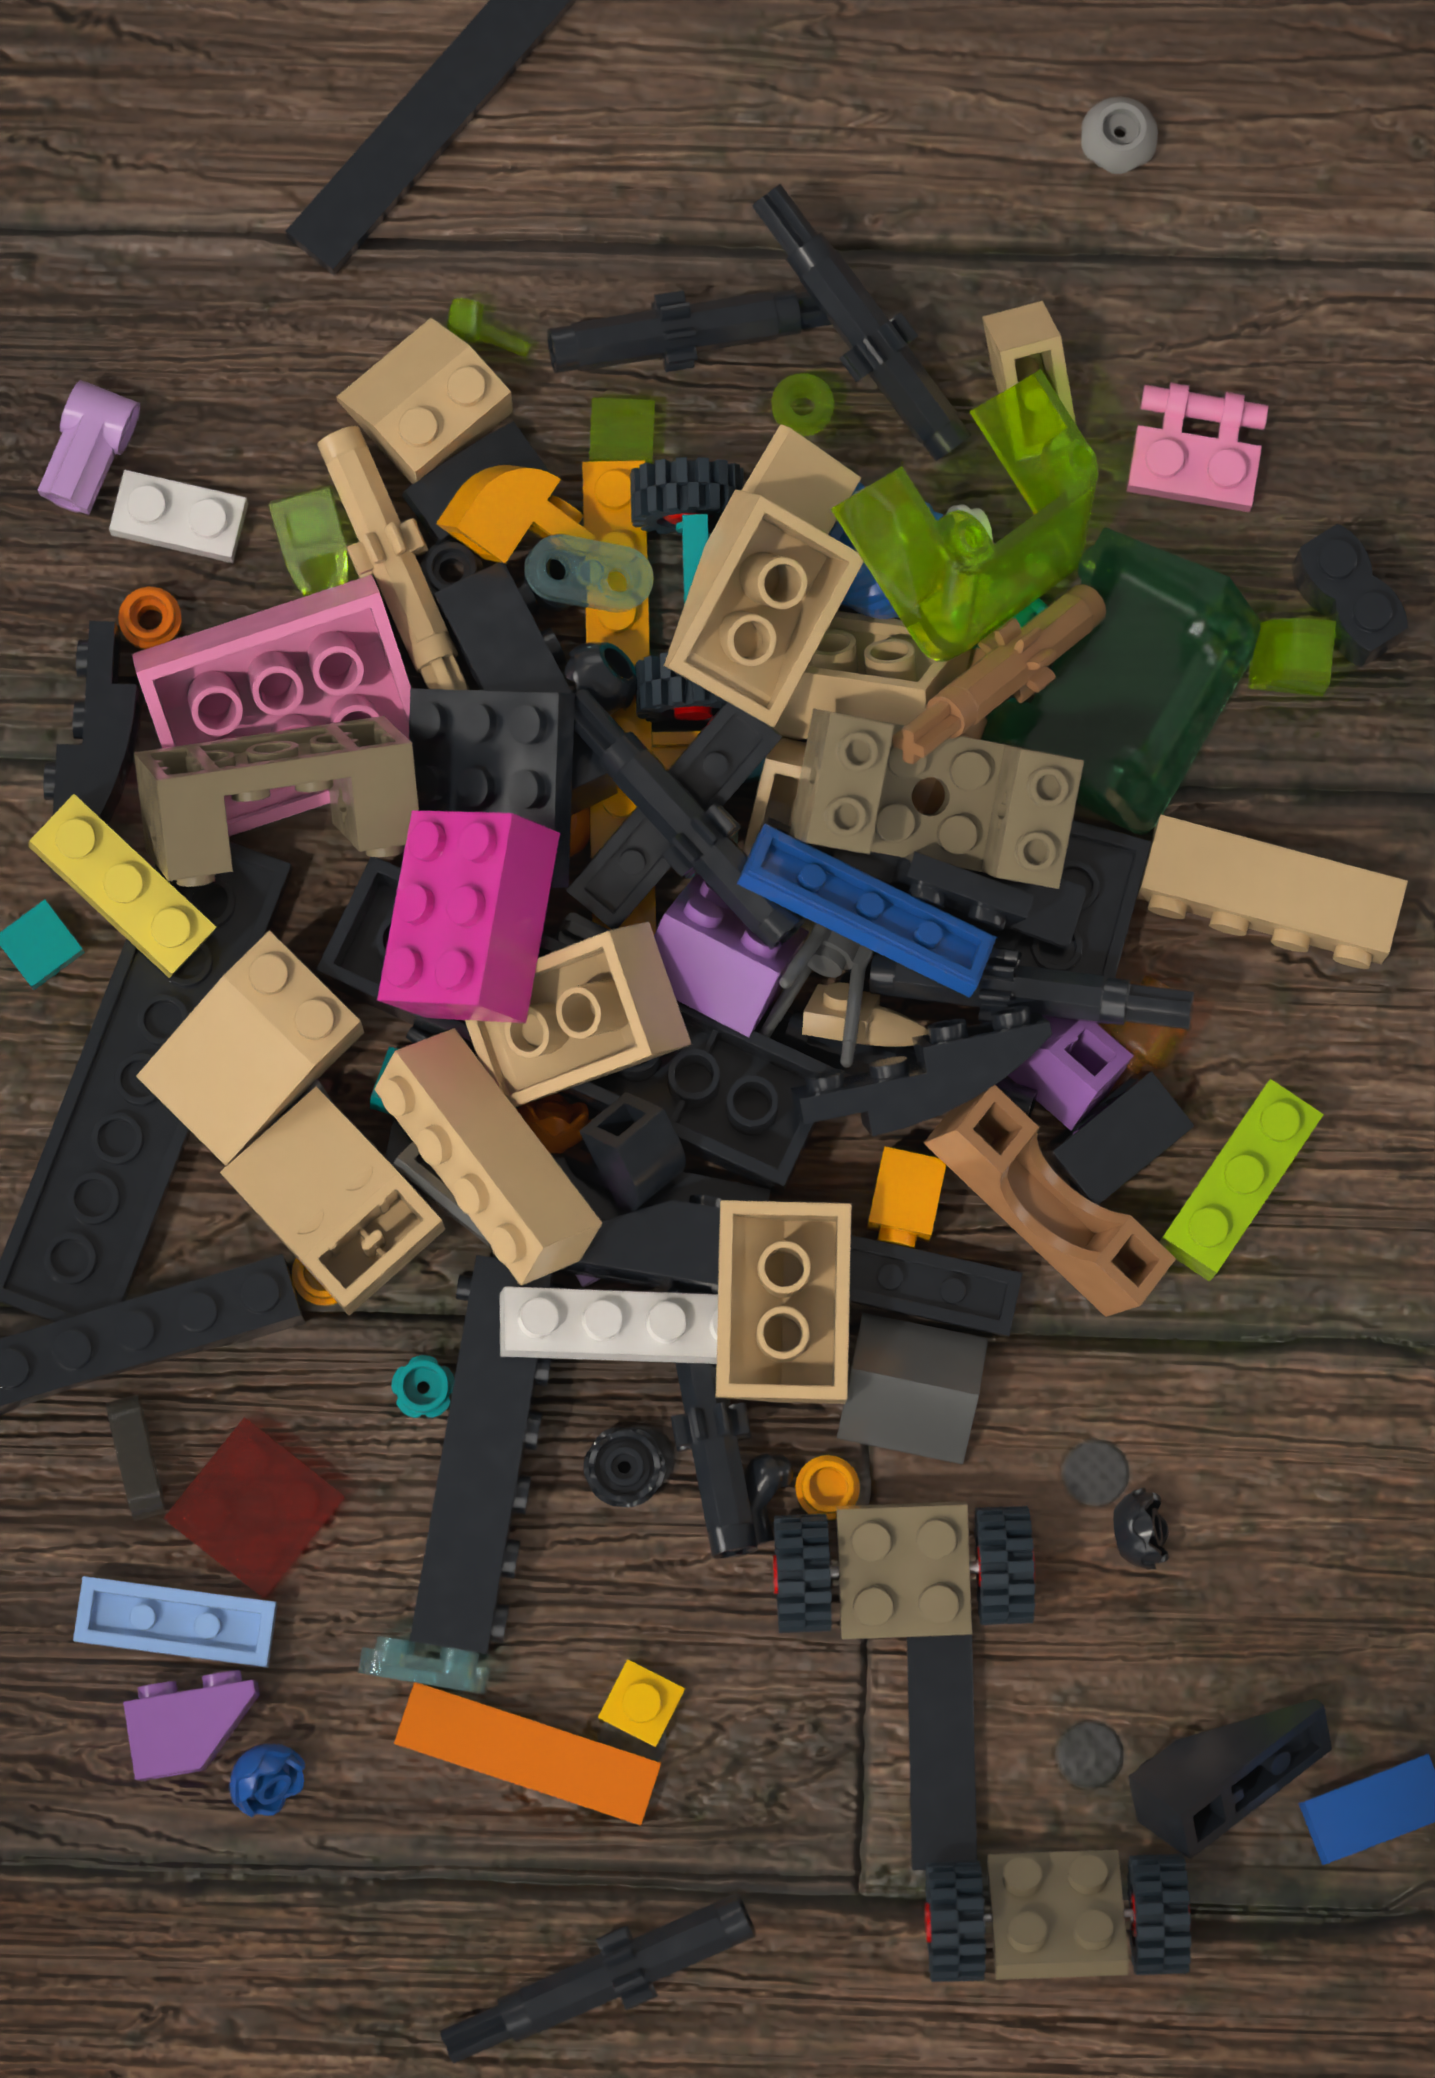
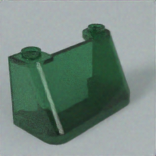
(1142, 682)

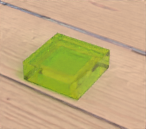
(622, 430)

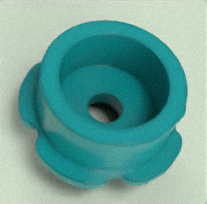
(405, 1384)

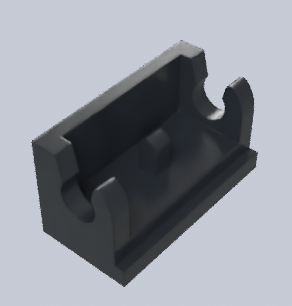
(1118, 1137)

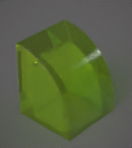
(1293, 656)

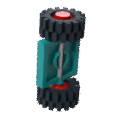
(686, 500)

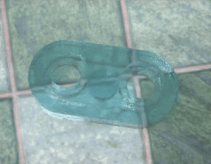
(587, 571)
(397, 1660)

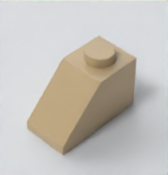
(1023, 343)

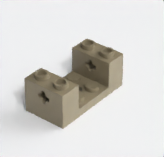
(359, 761)
(1001, 810)

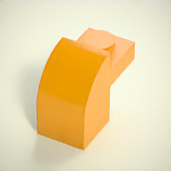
(502, 504)

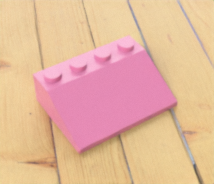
(275, 672)

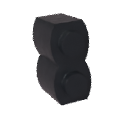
(1339, 583)

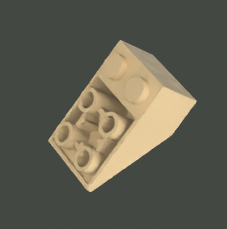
(333, 1200)

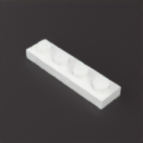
(608, 1325)

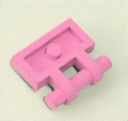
(1196, 466)

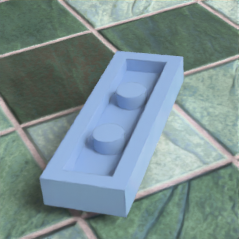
(175, 1622)

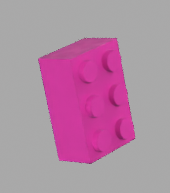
(468, 916)

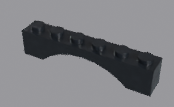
(149, 1330)

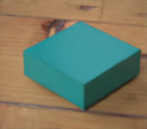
(39, 944)

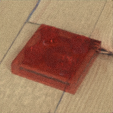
(255, 1508)

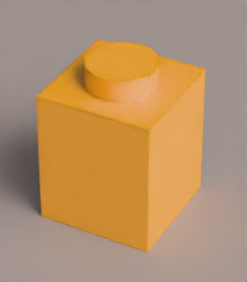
(906, 1197)

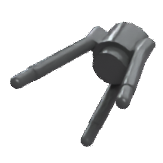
(828, 956)

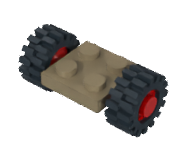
(904, 1569)
(1058, 1916)

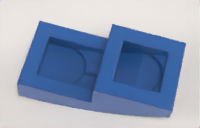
(1372, 1809)

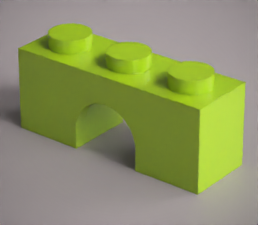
(1240, 1180)

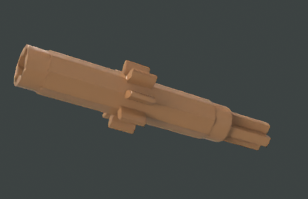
(1012, 665)

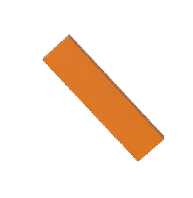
(527, 1753)

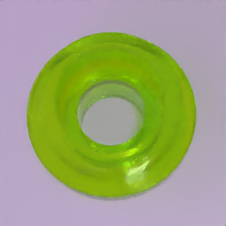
(805, 386)

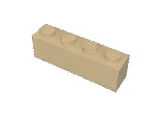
(1271, 891)
(487, 1156)

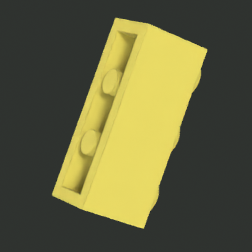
(121, 886)

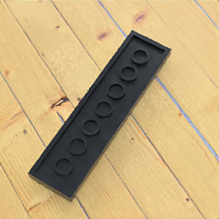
(112, 1136)

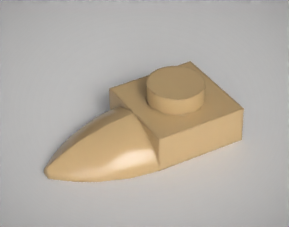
(877, 1025)

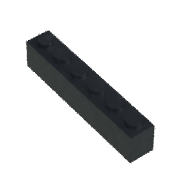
(480, 1476)

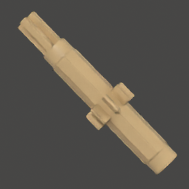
(390, 554)

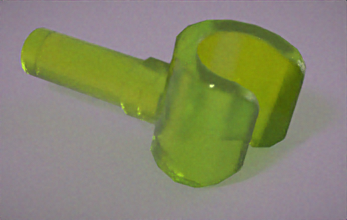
(466, 323)

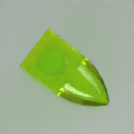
(311, 539)

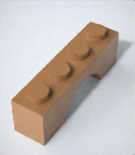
(1093, 1248)

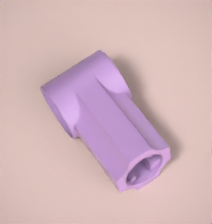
(93, 430)

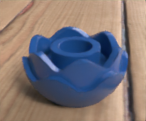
(266, 1778)

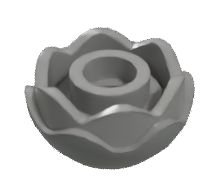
(1116, 153)

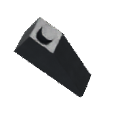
(659, 1247)
(1223, 1774)

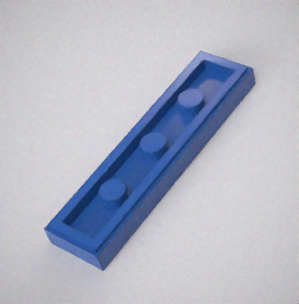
(866, 910)

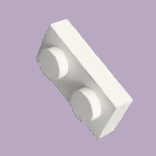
(178, 516)

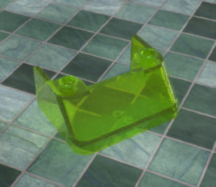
(947, 572)

